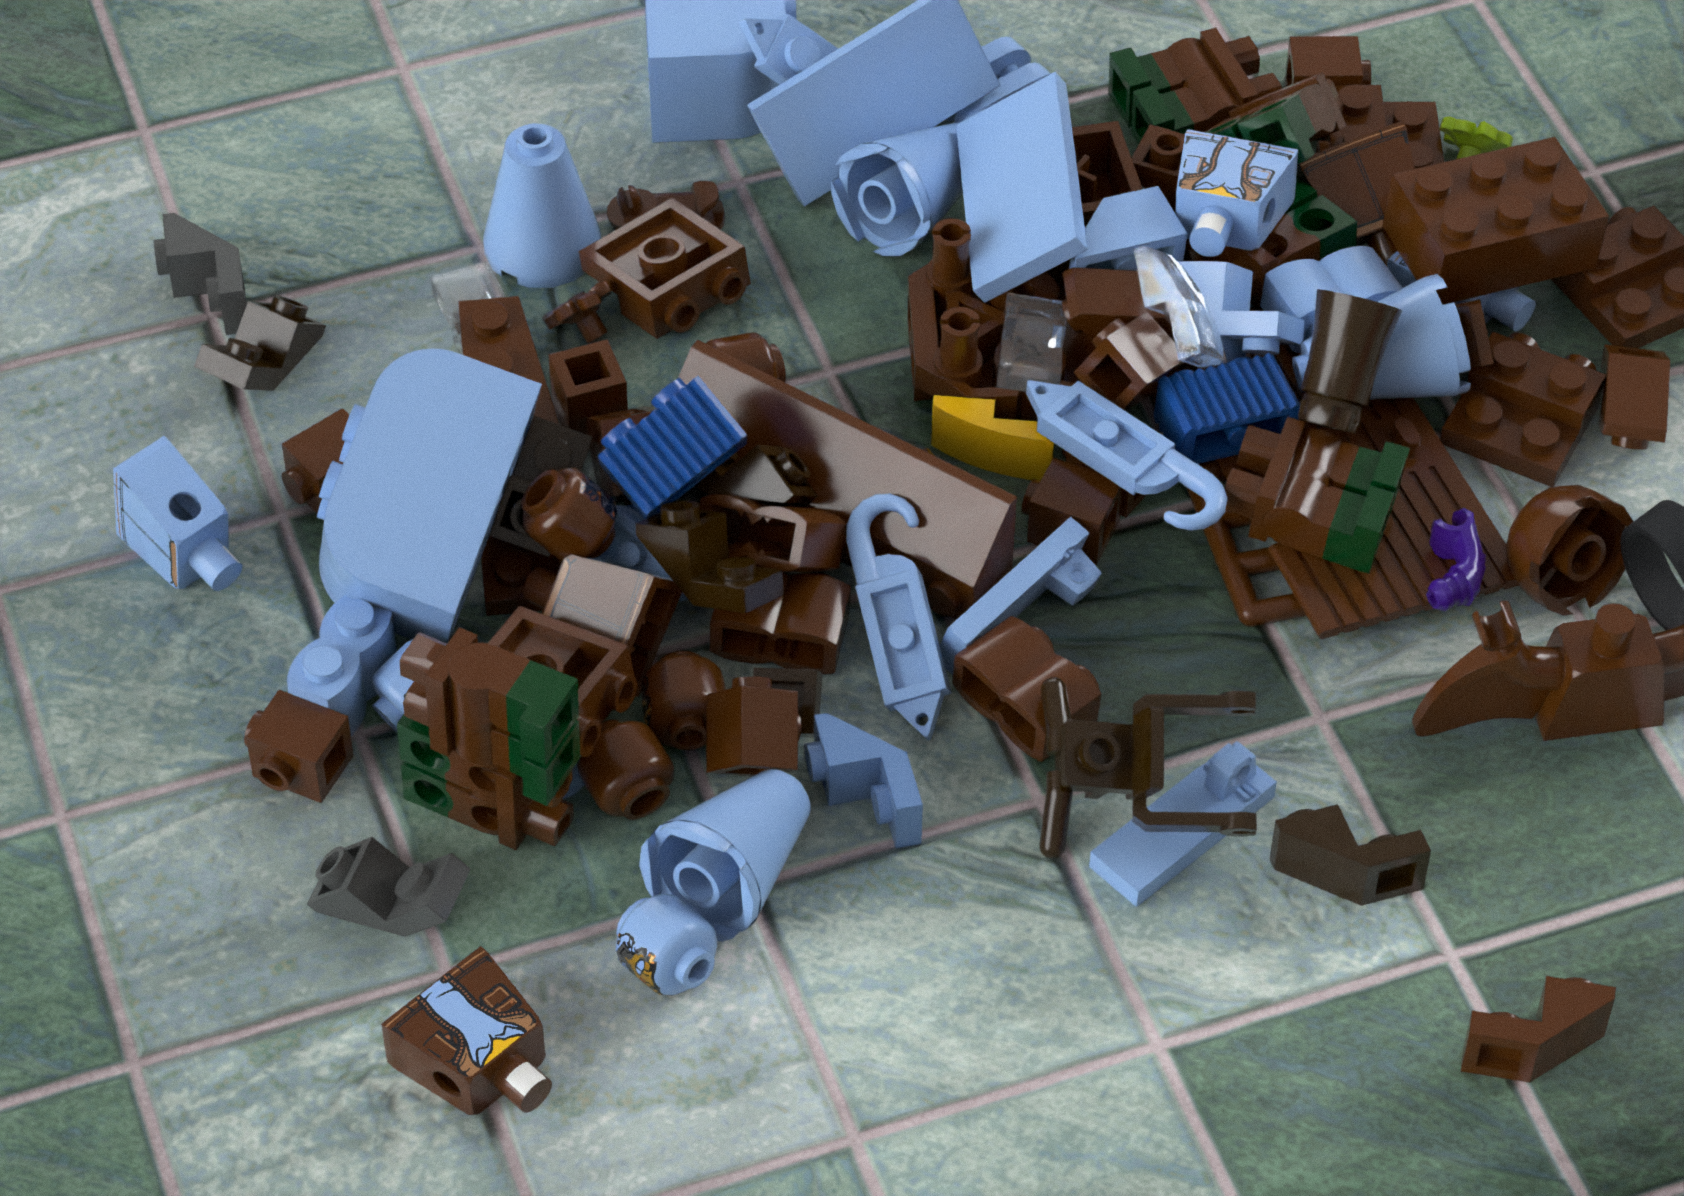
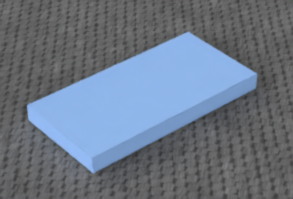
(876, 87)
(1021, 187)

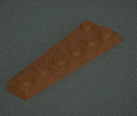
(499, 336)

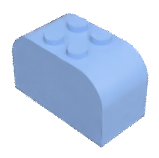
(705, 67)
(422, 486)

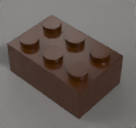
(1496, 220)

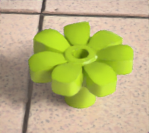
(1473, 139)

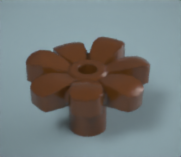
(582, 311)

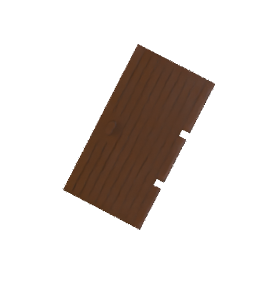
(1405, 564)

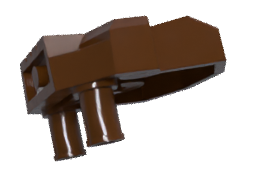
(959, 336)

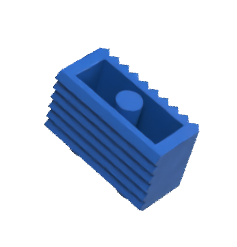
(1212, 408)
(671, 446)

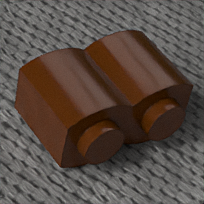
(780, 535)
(793, 630)
(1004, 678)

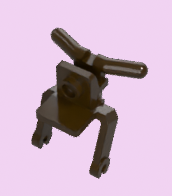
(1127, 761)

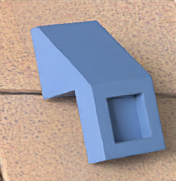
(865, 767)

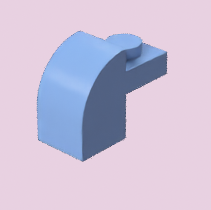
(1228, 297)

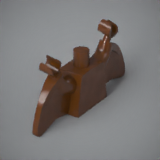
(1583, 683)

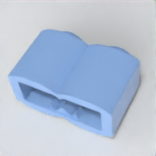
(1348, 271)
(341, 663)

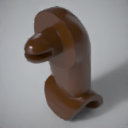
(634, 202)

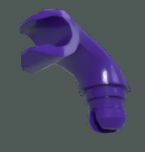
(1464, 546)

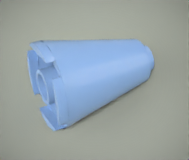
(898, 187)
(538, 211)
(1423, 350)
(728, 850)

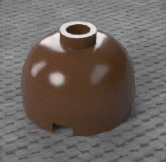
(1567, 547)

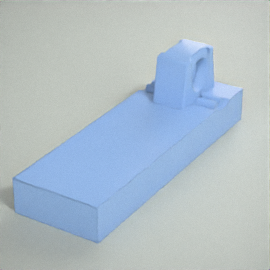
(1053, 565)
(1143, 861)

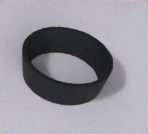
(1644, 559)

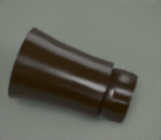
(1344, 358)

